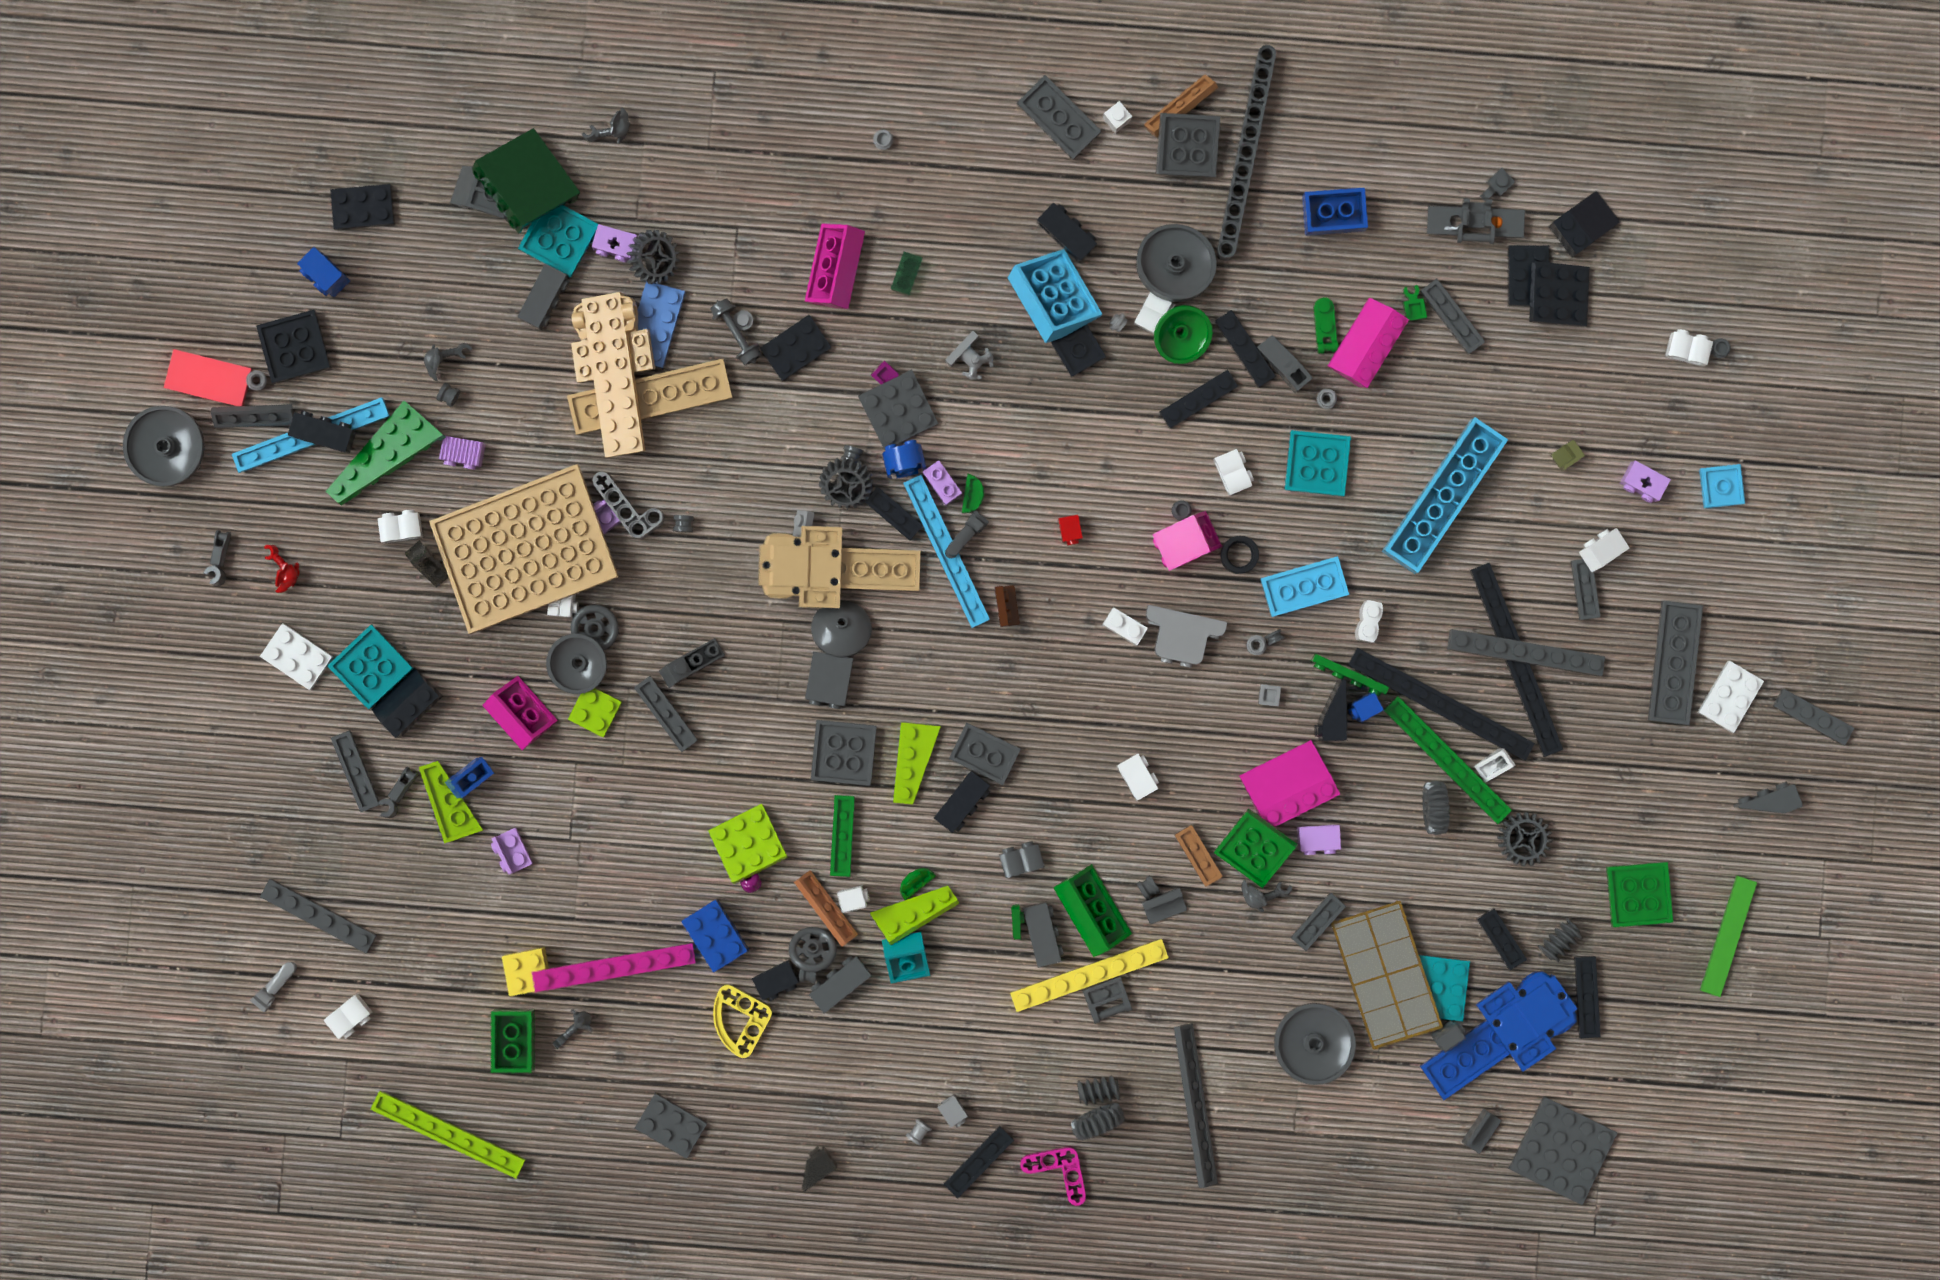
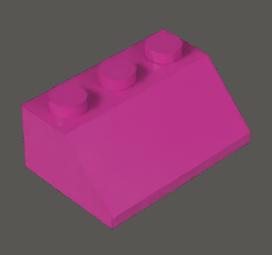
(519, 712)

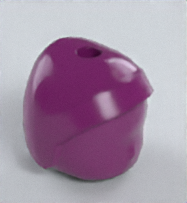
(751, 883)

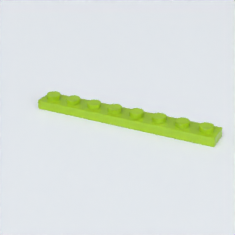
(448, 1134)

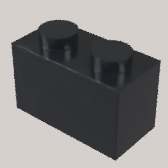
(776, 980)

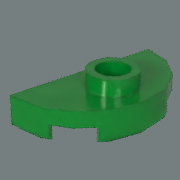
(973, 494)
(914, 881)
(1017, 919)

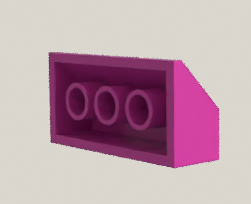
(834, 265)
(1368, 343)

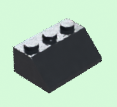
(406, 703)

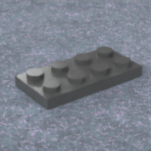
(1058, 117)

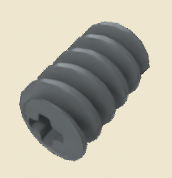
(1561, 941)
(1098, 1090)

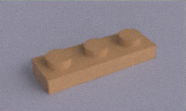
(1198, 855)

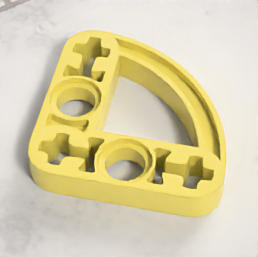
(754, 1019)

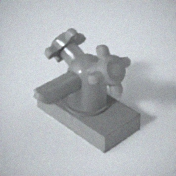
(970, 356)

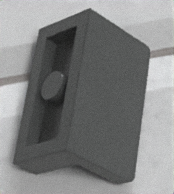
(1164, 905)
(1481, 1131)

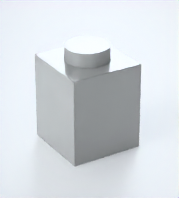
(953, 1111)

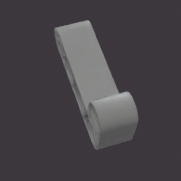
(624, 503)

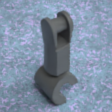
(973, 526)
(218, 558)
(397, 793)

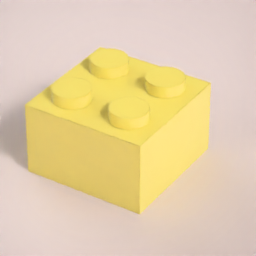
(519, 968)

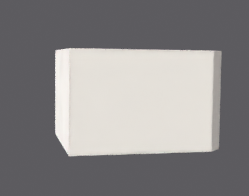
(1494, 764)

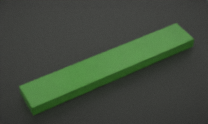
(1728, 936)

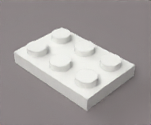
(296, 656)
(1730, 696)

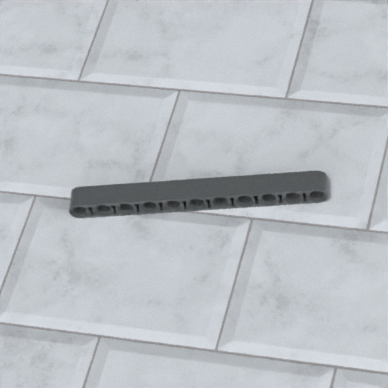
(1246, 143)

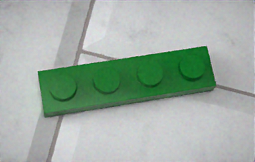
(1356, 679)
(842, 835)

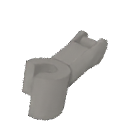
(264, 997)

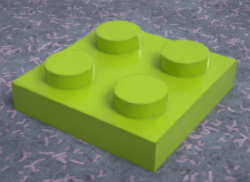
(595, 711)

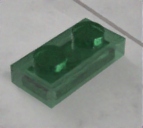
(906, 273)

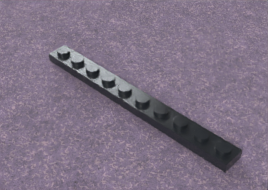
(1520, 672)
(1441, 704)

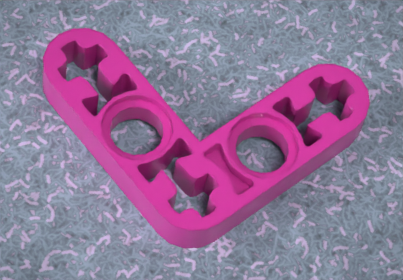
(1066, 1166)

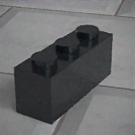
(1067, 232)
(322, 432)
(962, 802)

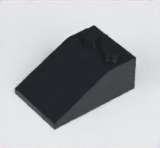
(1584, 224)
(1333, 719)

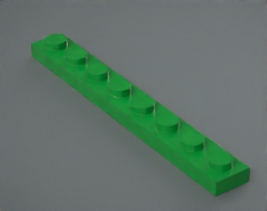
(1448, 760)

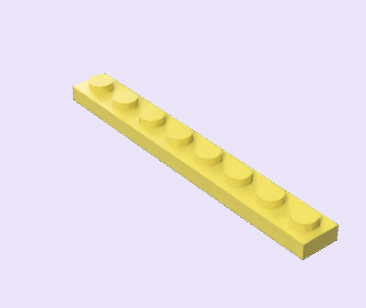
(1089, 975)

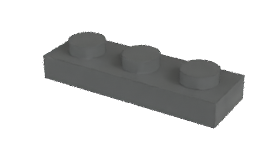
(1585, 590)
(1318, 921)

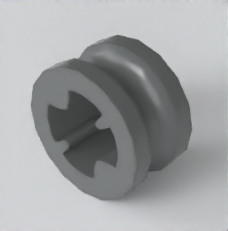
(1274, 637)

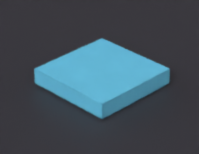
(1722, 486)

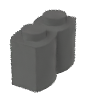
(1021, 860)
(1449, 1036)

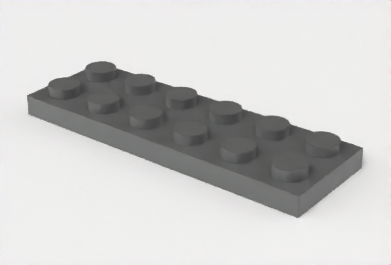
(1675, 662)

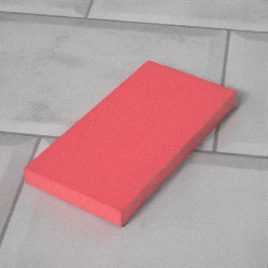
(207, 378)

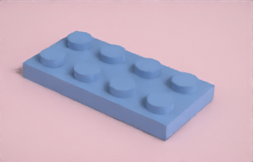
(659, 314)

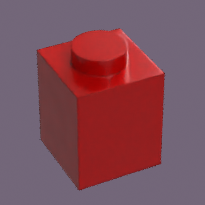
(1070, 529)

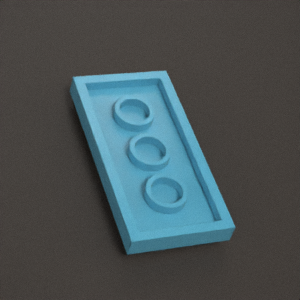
(1304, 586)

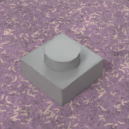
(1269, 695)

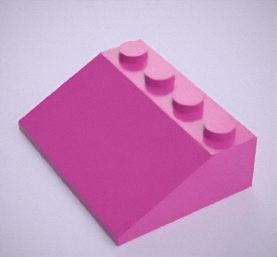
(1289, 784)

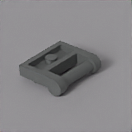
(1105, 993)

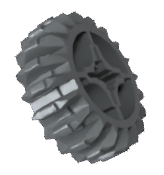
(653, 264)
(841, 492)
(1435, 807)
(1534, 854)
(1098, 1121)

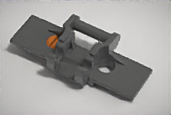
(1480, 215)

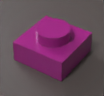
(884, 373)

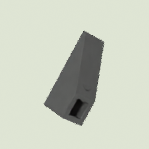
(1285, 364)
(691, 663)
(1779, 800)

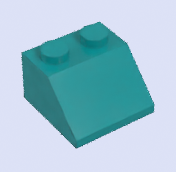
(906, 958)

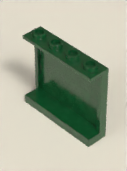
(525, 179)

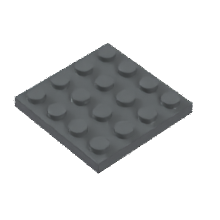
(1562, 1150)

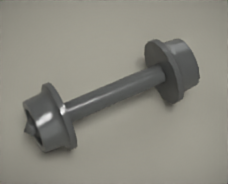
(722, 310)

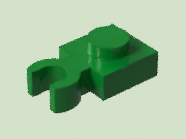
(1414, 307)

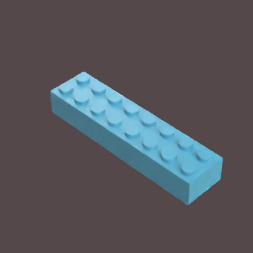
(1444, 495)

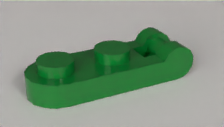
(1325, 325)

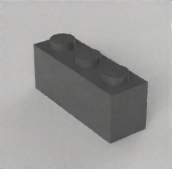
(544, 297)
(1043, 934)
(839, 983)

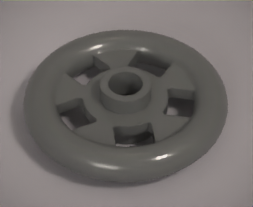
(600, 612)
(810, 965)

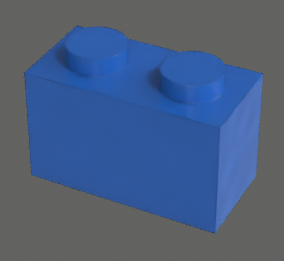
(1364, 707)
(469, 777)

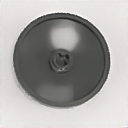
(1176, 262)
(163, 446)
(1314, 1043)

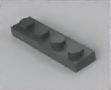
(1452, 316)
(252, 416)
(665, 714)
(1813, 717)
(355, 771)

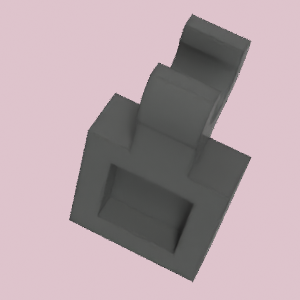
(1498, 184)

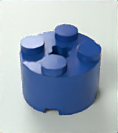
(904, 459)

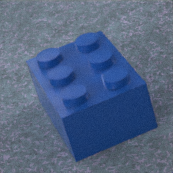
(1335, 211)
(715, 935)

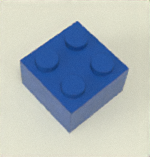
(320, 269)

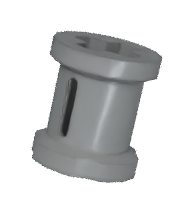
(918, 1132)

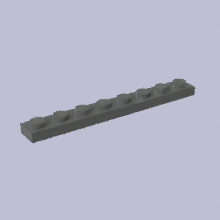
(1526, 652)
(1195, 1105)

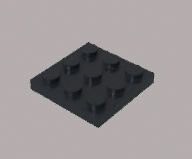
(1559, 294)
(293, 346)

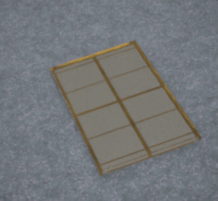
(1386, 975)

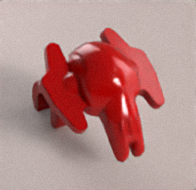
(287, 574)

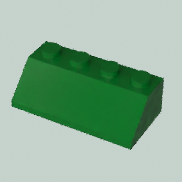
(1092, 911)

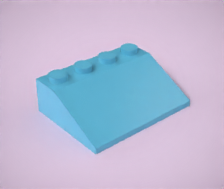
(1054, 295)

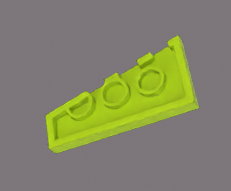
(914, 751)
(451, 813)
(909, 915)

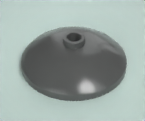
(838, 639)
(563, 668)

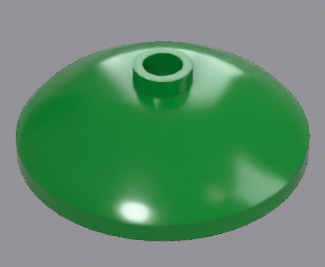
(1190, 341)

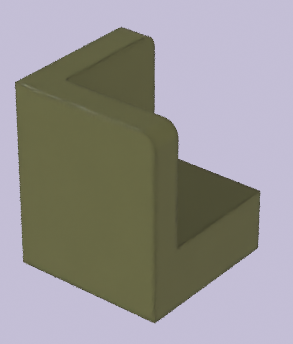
(1567, 455)

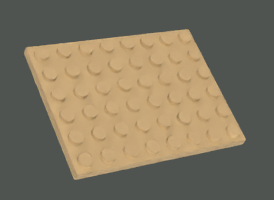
(523, 549)

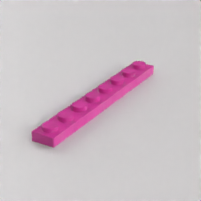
(613, 967)

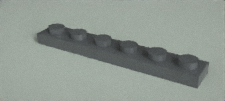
(318, 916)

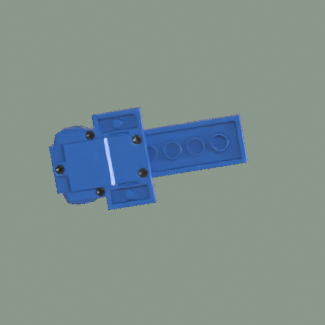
(1515, 1025)

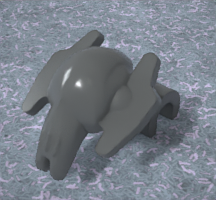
(619, 128)
(434, 357)
(1257, 900)
(581, 1020)

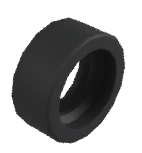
(1254, 554)

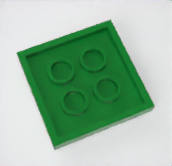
(1255, 848)
(1639, 894)

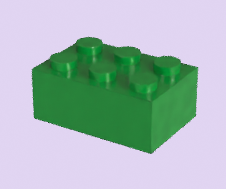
(512, 1040)

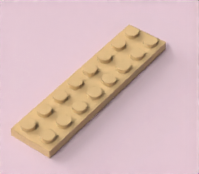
(660, 394)

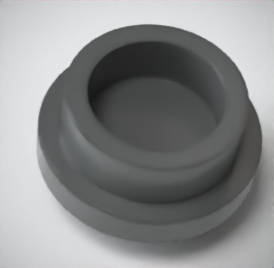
(1720, 348)
(1181, 510)

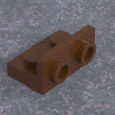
(1007, 605)

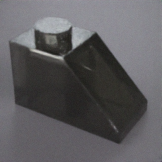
(427, 563)
(817, 1167)

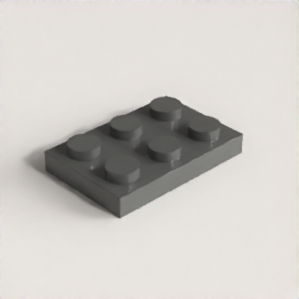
(984, 753)
(670, 1125)

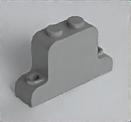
(1182, 635)

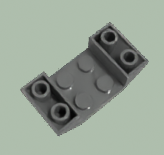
(471, 194)

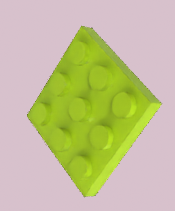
(747, 844)

